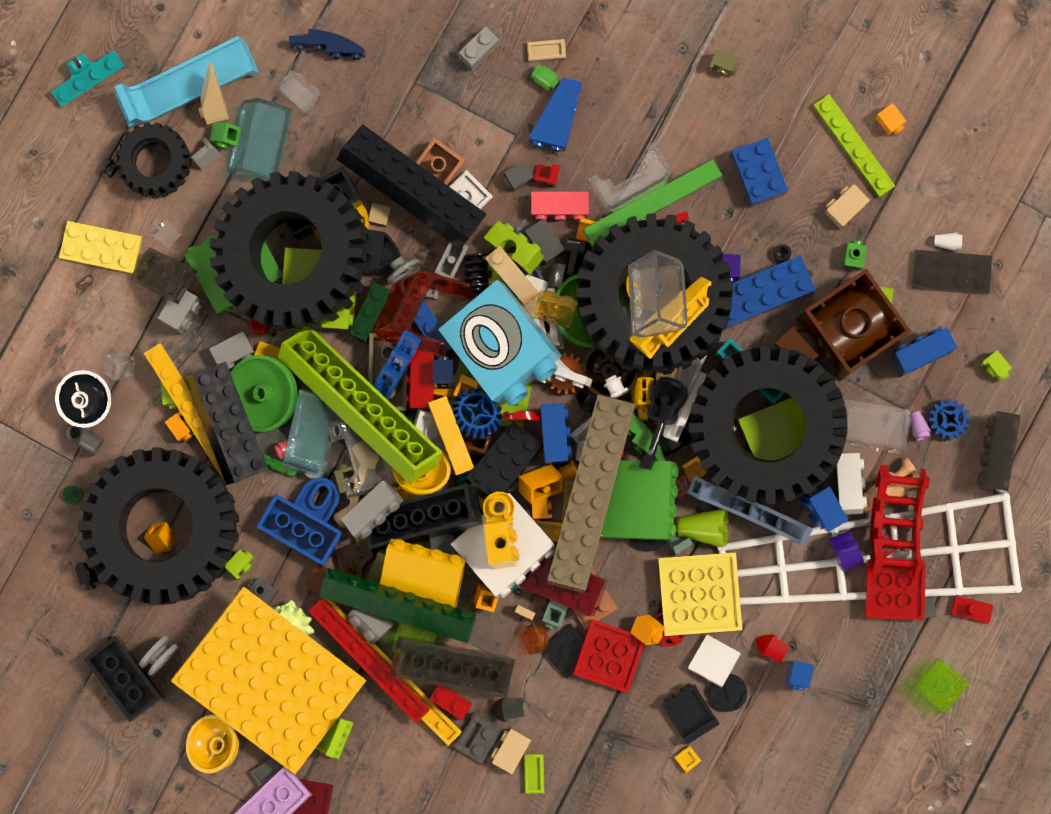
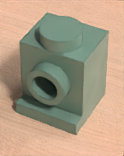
(554, 607)

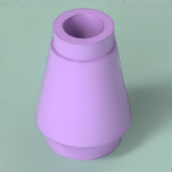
(919, 427)

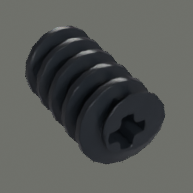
(475, 271)

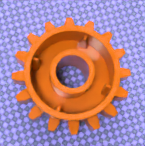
(574, 366)

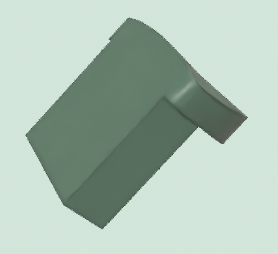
(679, 544)

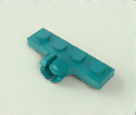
(86, 76)

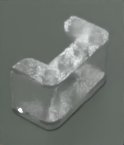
(653, 176)

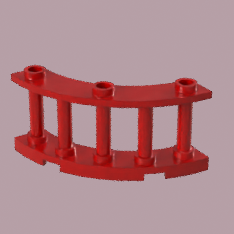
(878, 521)

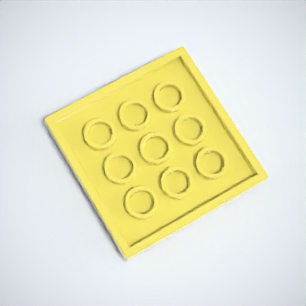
(700, 594)

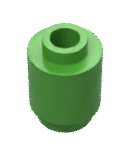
(545, 77)

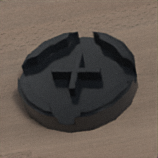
(730, 696)

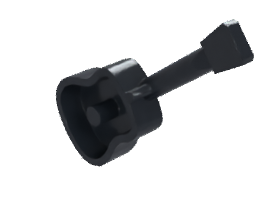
(666, 400)

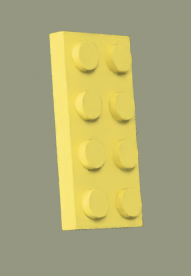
(100, 247)

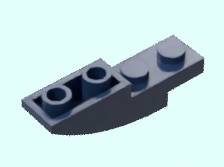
(335, 44)

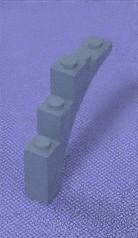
(755, 512)

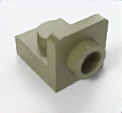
(343, 469)

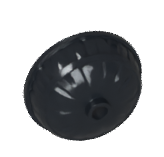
(93, 394)

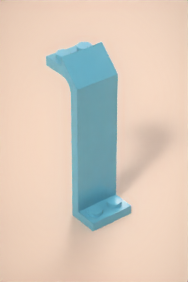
(184, 82)

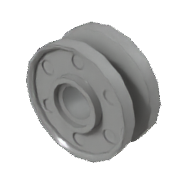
(158, 656)

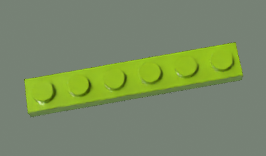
(854, 145)

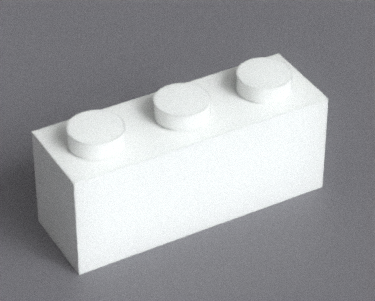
(850, 483)

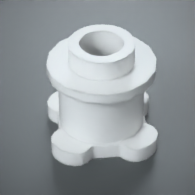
(615, 386)

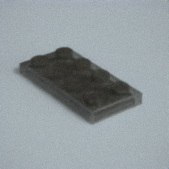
(952, 272)
(163, 275)

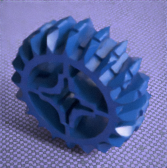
(460, 406)

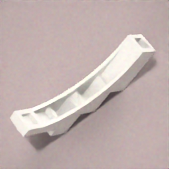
(563, 371)

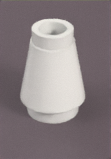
(949, 241)

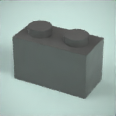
(546, 239)

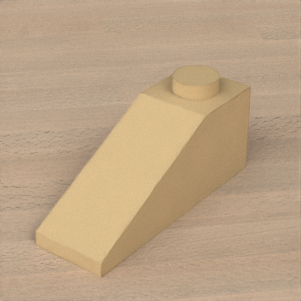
(212, 100)
(512, 275)

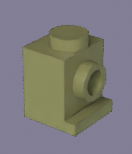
(723, 63)

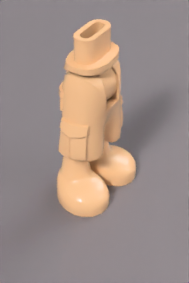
(893, 489)

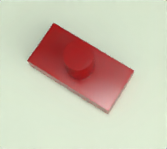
(971, 609)

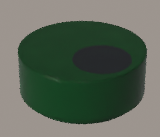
(72, 494)

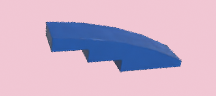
(397, 364)

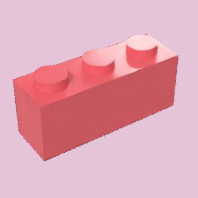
(559, 205)

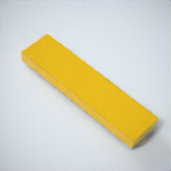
(450, 435)

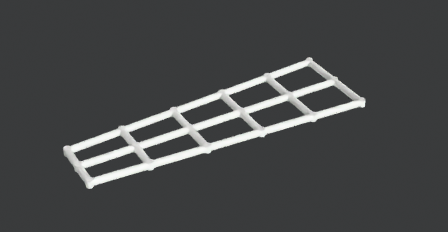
(953, 549)

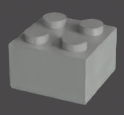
(180, 315)

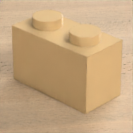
(847, 206)
(511, 750)

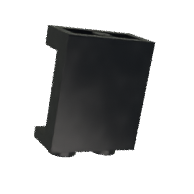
(689, 713)

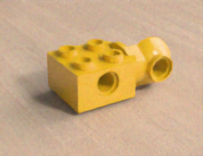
(500, 530)

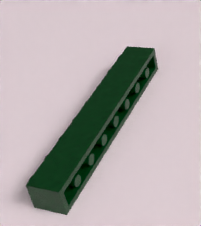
(398, 605)

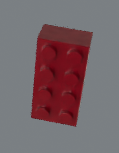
(584, 603)

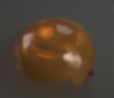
(535, 639)

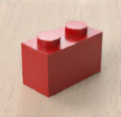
(451, 701)

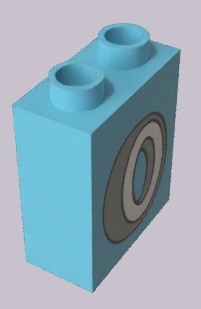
(501, 344)

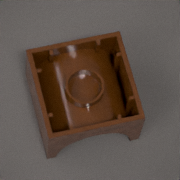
(854, 323)

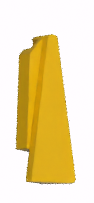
(695, 302)

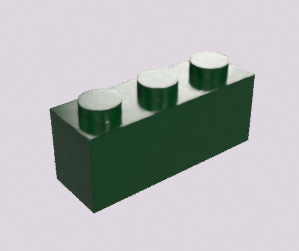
(370, 312)

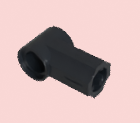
(574, 253)

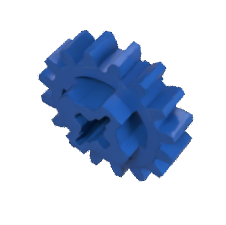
(942, 413)

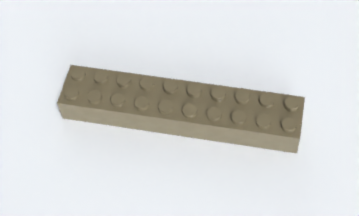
(591, 494)

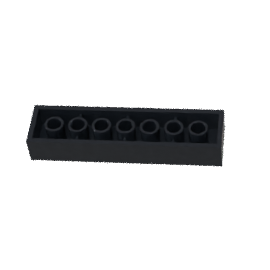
(411, 186)

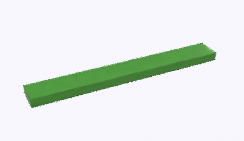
(656, 200)

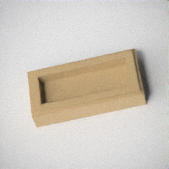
(546, 50)

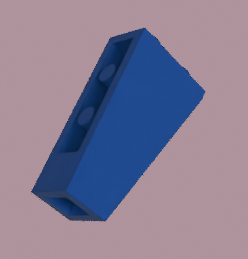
(557, 118)

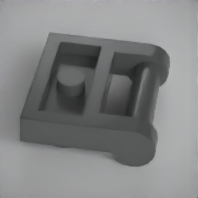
(482, 742)

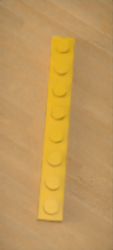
(181, 396)

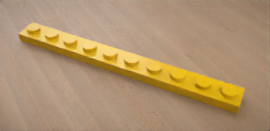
(435, 717)

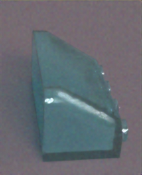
(261, 139)
(309, 435)

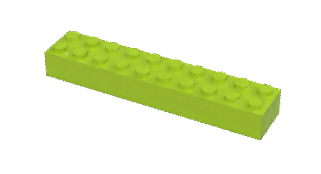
(359, 405)

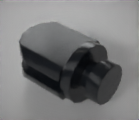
(86, 576)

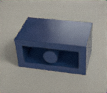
(443, 373)

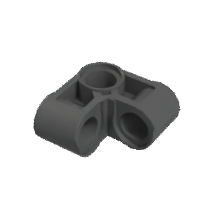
(87, 440)

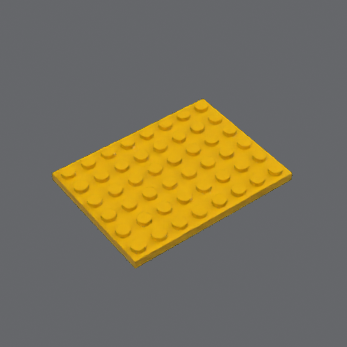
(268, 680)

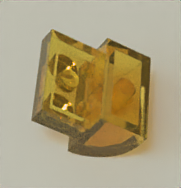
(555, 308)

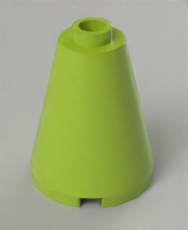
(705, 527)

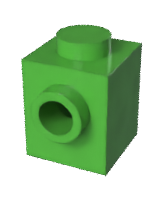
(225, 134)
(854, 256)

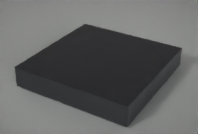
(565, 650)

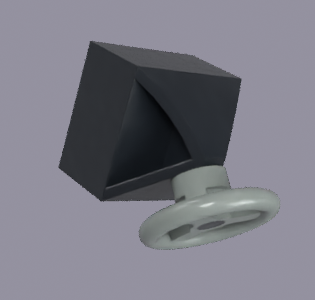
(386, 255)

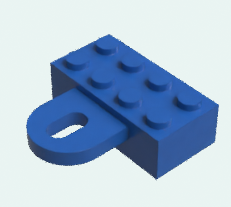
(303, 523)

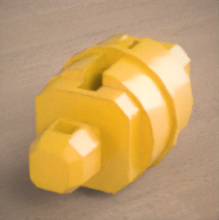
(638, 394)

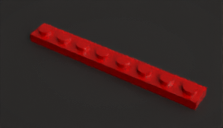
(369, 660)

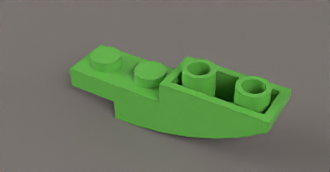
(643, 438)

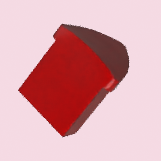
(772, 647)

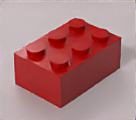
(420, 381)

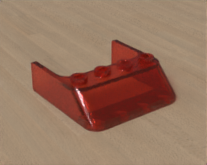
(406, 303)

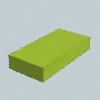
(534, 773)

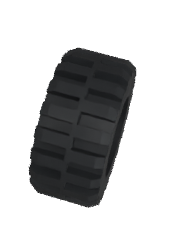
(135, 143)

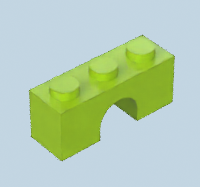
(526, 255)

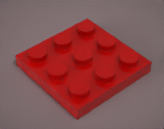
(895, 593)
(608, 656)

